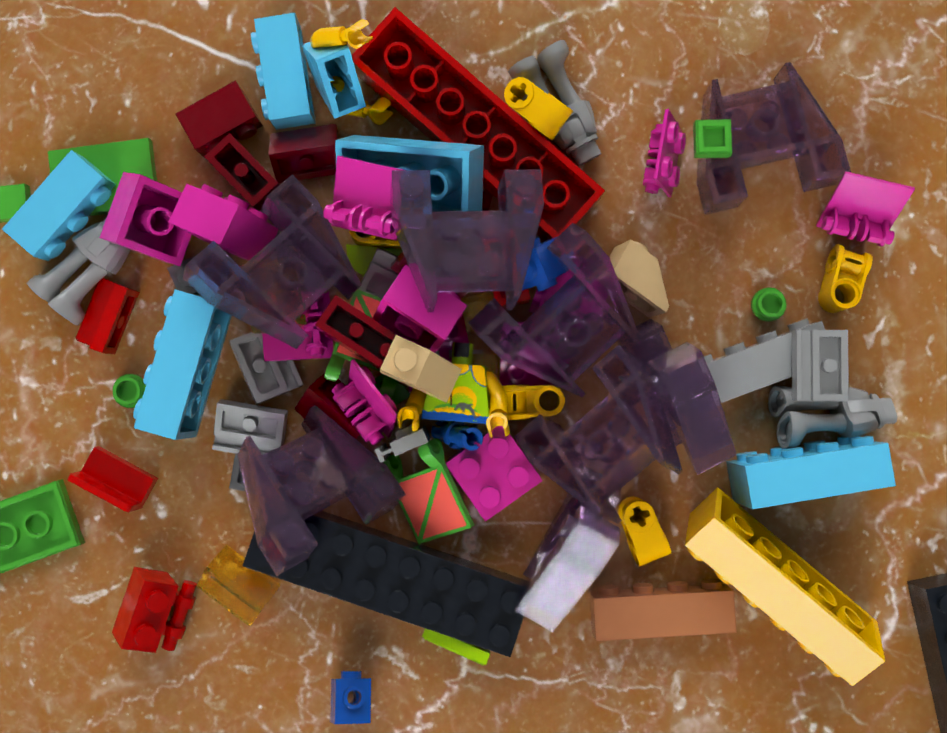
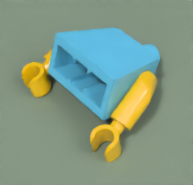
(336, 74)

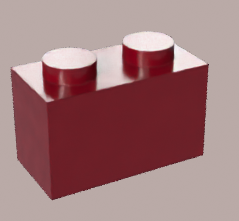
(217, 116)
(242, 171)

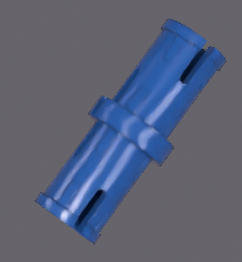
(457, 435)

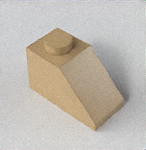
(640, 278)
(420, 368)

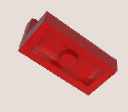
(107, 316)
(114, 480)

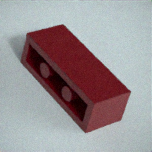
(356, 332)

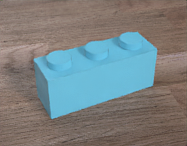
(283, 71)
(59, 207)

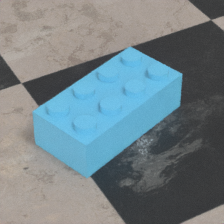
(453, 167)
(182, 367)
(810, 472)

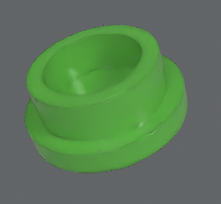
(768, 304)
(128, 390)

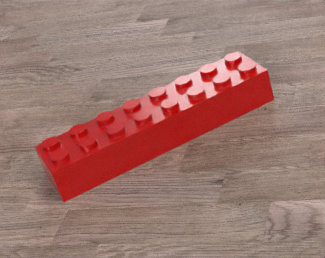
(458, 108)

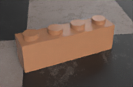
(662, 610)

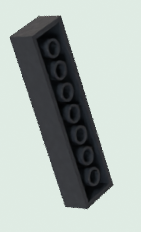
(406, 582)

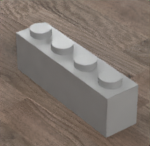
(757, 365)

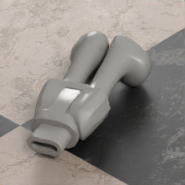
(580, 129)
(105, 259)
(849, 418)

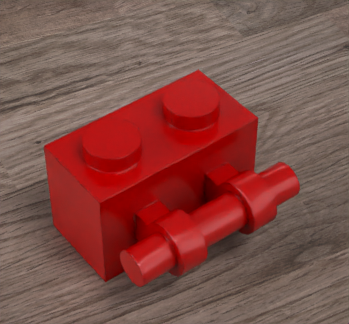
(147, 608)

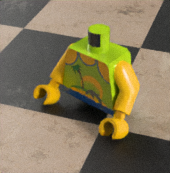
(474, 399)

